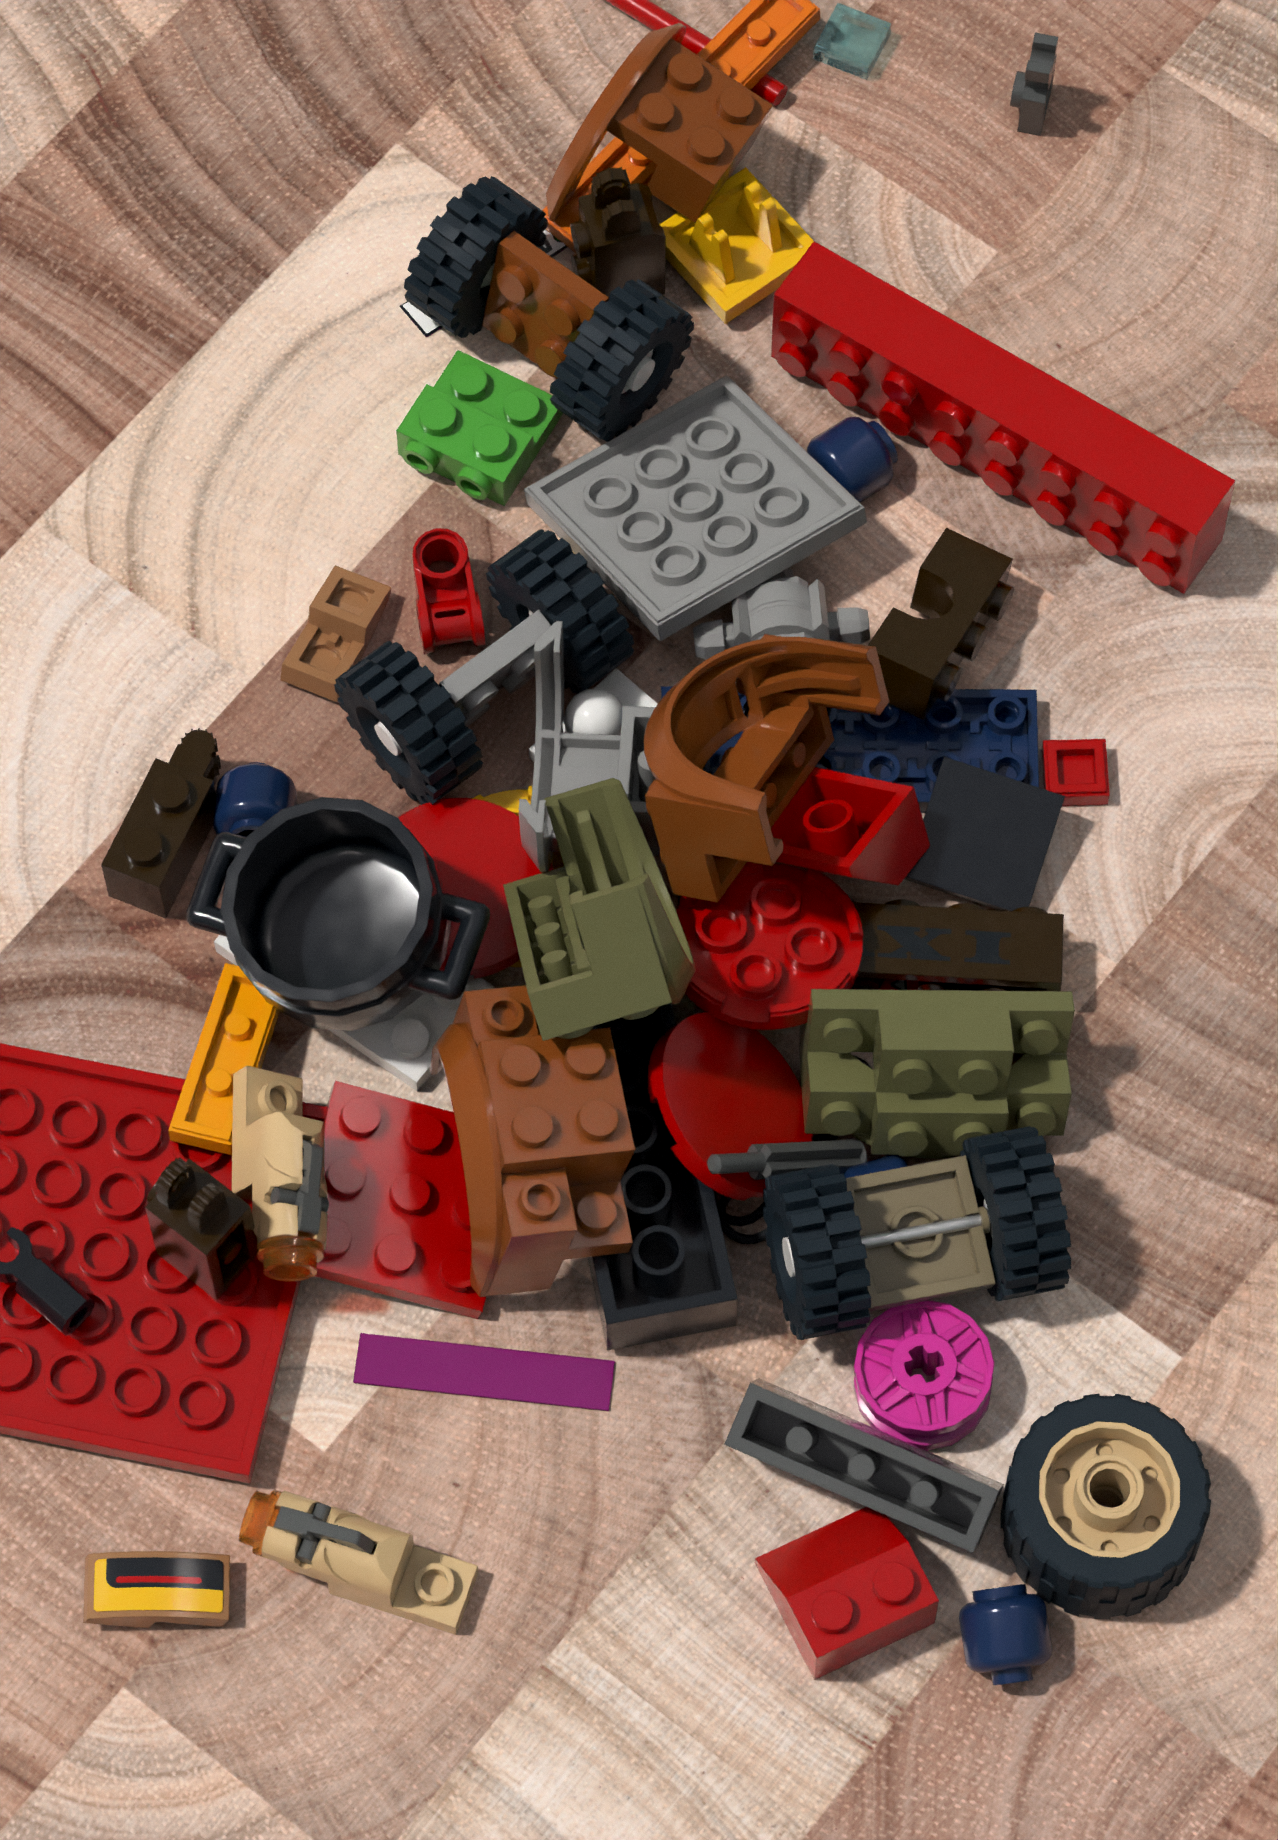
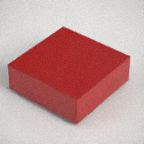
(1076, 770)

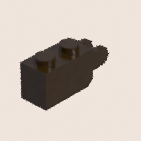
(618, 235)

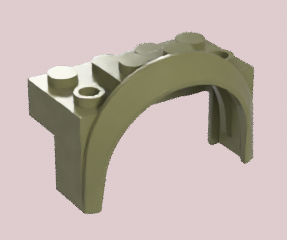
(603, 928)

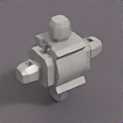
(785, 609)

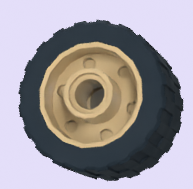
(1113, 1456)

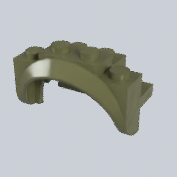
(936, 1066)

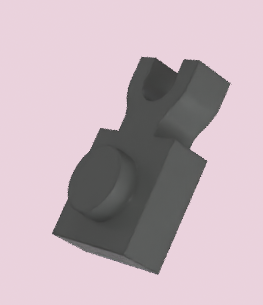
(1034, 87)

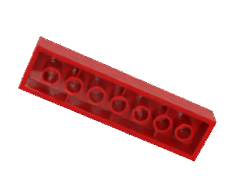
(1000, 418)

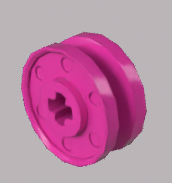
(940, 1343)

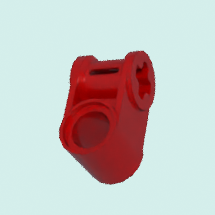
(446, 601)

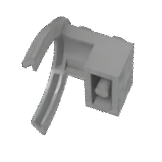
(577, 759)

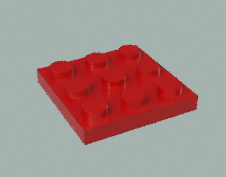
(396, 1201)

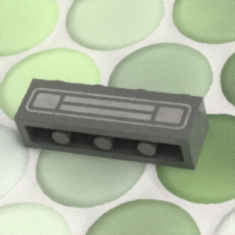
(864, 1464)

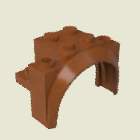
(537, 1141)

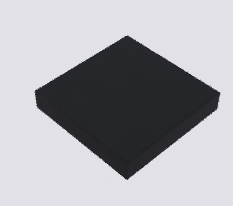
(986, 836)

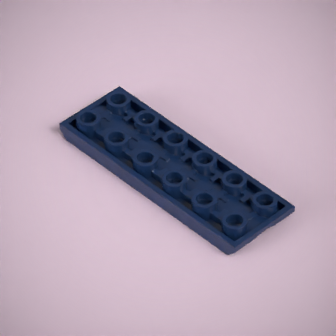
(975, 727)

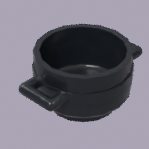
(337, 914)

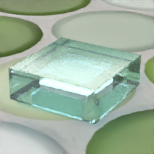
(852, 41)

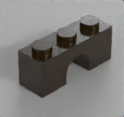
(960, 590)

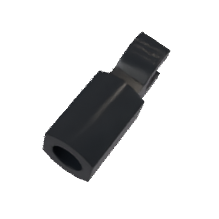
(45, 1286)

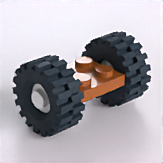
(489, 273)

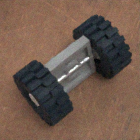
(423, 727)

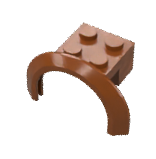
(675, 114)

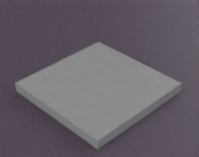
(695, 507)

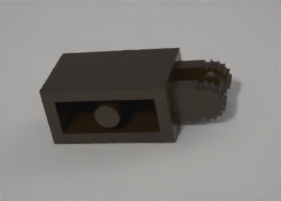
(165, 827)
(200, 1226)

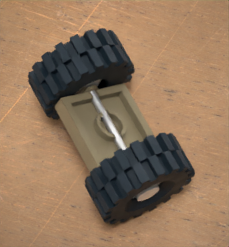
(916, 1232)

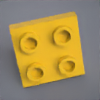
(736, 247)

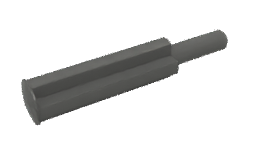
(780, 1158)

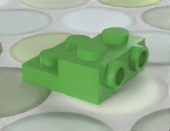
(477, 428)

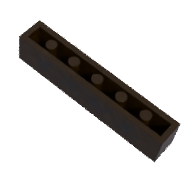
(960, 947)

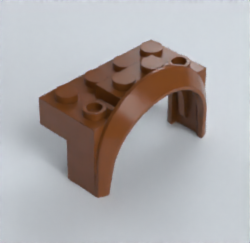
(724, 819)

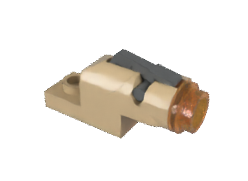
(281, 1171)
(359, 1558)

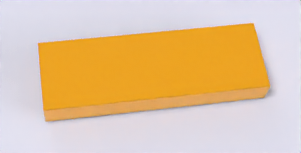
(231, 1038)

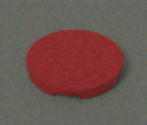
(476, 854)
(771, 945)
(721, 1095)

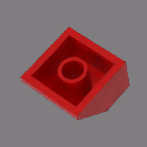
(853, 827)
(848, 1589)

